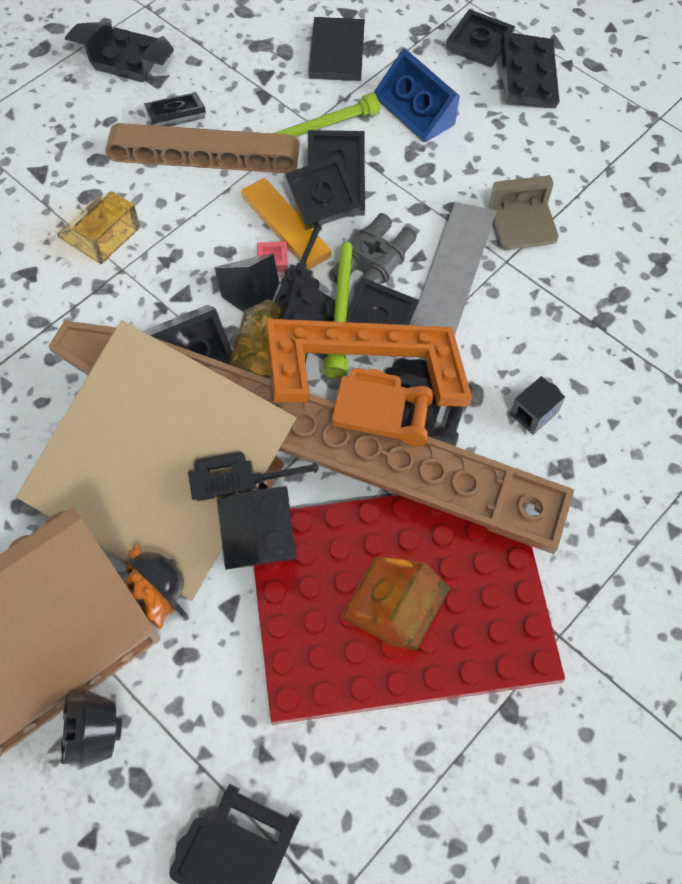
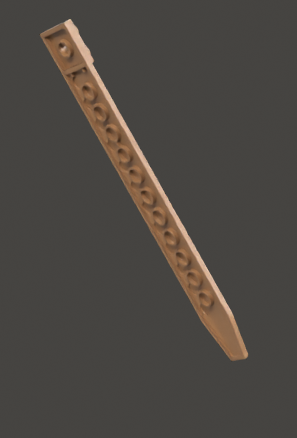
(428, 474)

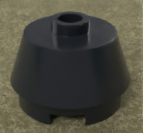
(89, 729)

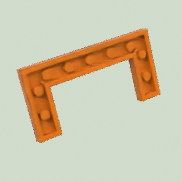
(292, 338)

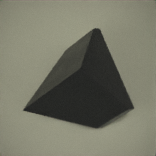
(248, 281)

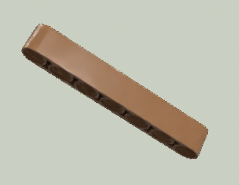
(203, 148)

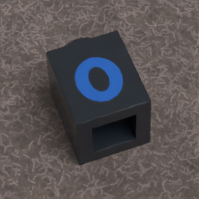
(537, 405)

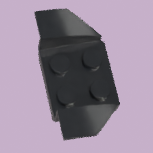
(120, 50)

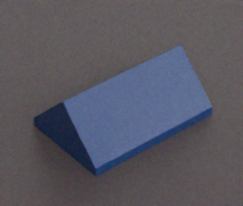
(418, 96)

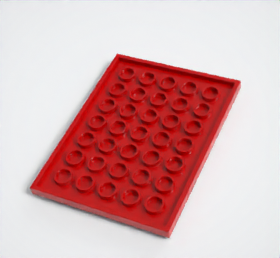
(482, 641)

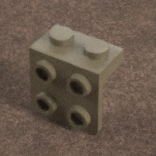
(523, 212)

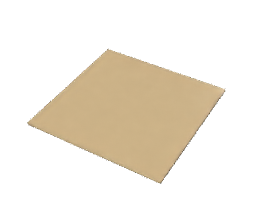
(136, 437)

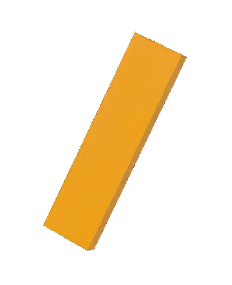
(284, 221)

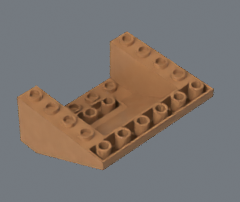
(61, 623)

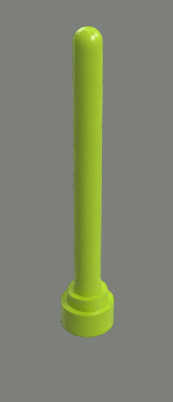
(367, 105)
(336, 364)

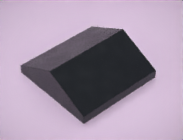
(175, 110)

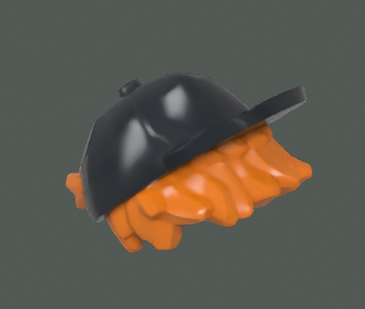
(156, 584)

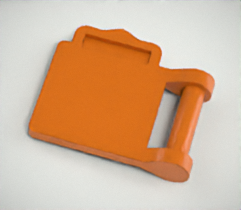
(375, 405)

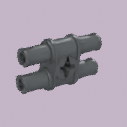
(374, 254)

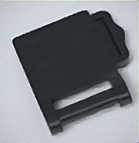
(419, 371)
(231, 854)

